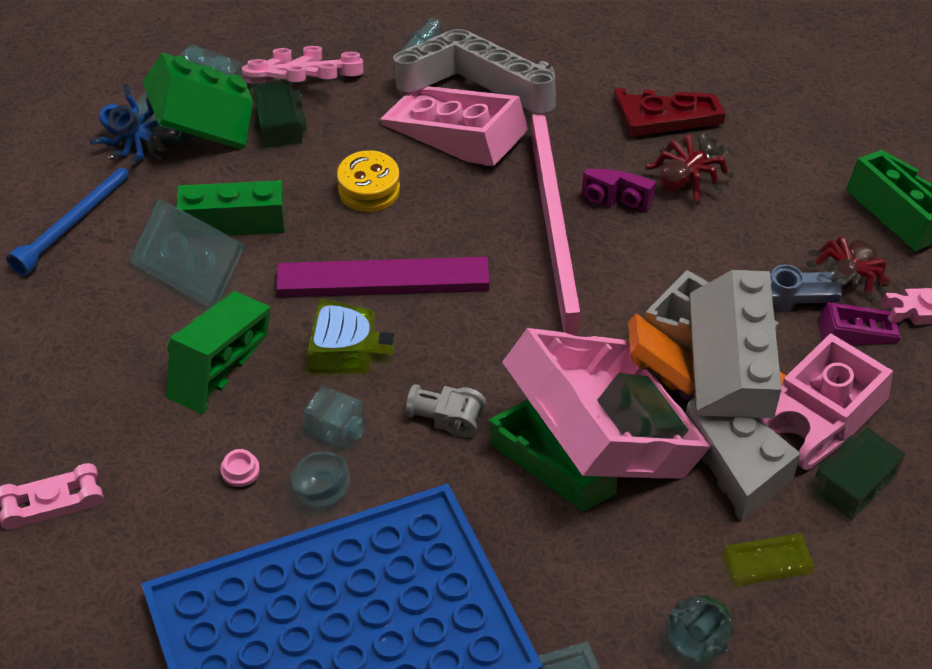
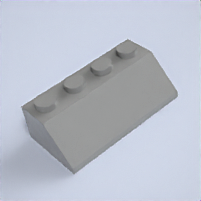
(735, 346)

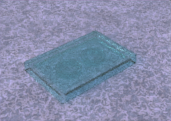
(186, 253)

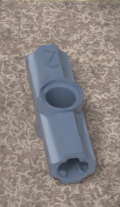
(793, 287)

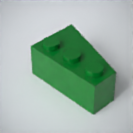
(894, 196)
(212, 346)
(531, 444)

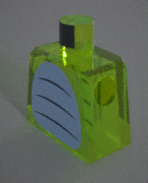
(345, 339)

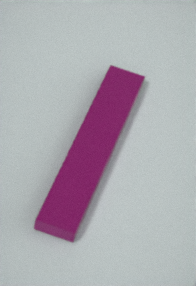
(382, 277)

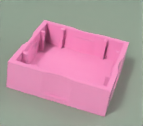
(565, 379)

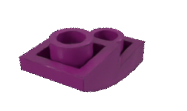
(608, 186)

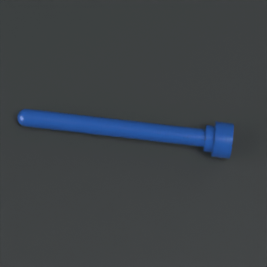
(24, 259)

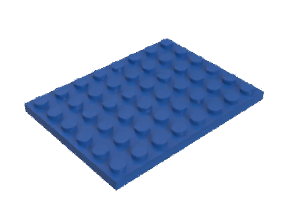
(354, 593)

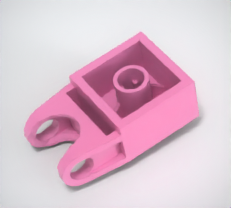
(829, 398)

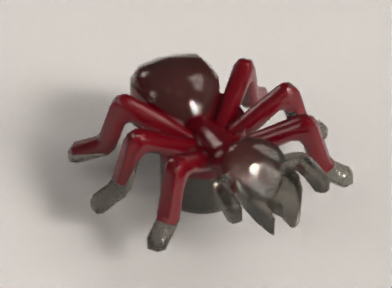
(684, 170)
(852, 264)

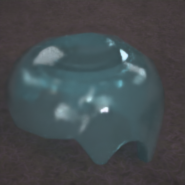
(321, 479)

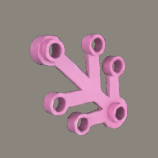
(309, 64)

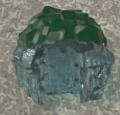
(700, 628)

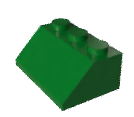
(199, 100)
(236, 207)

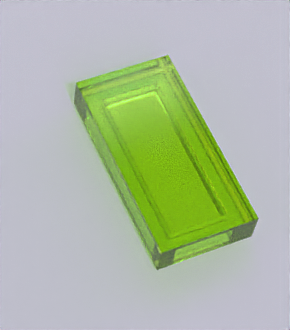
(768, 559)

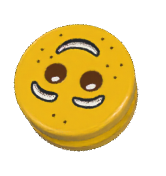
(368, 181)

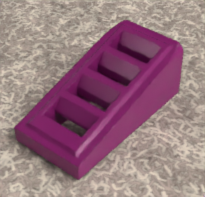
(847, 324)

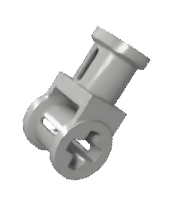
(447, 408)

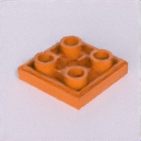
(662, 354)

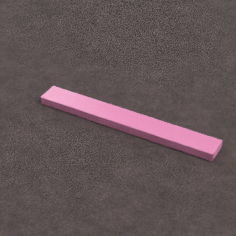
(555, 226)

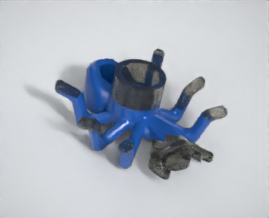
(129, 126)

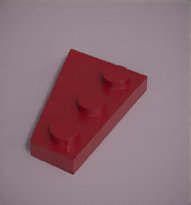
(659, 114)

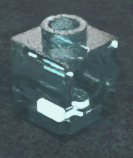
(334, 418)

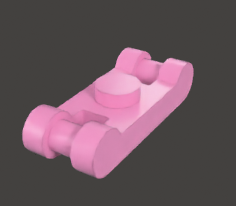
(50, 497)

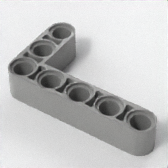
(478, 61)

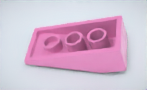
(460, 122)

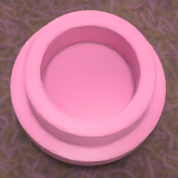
(240, 468)

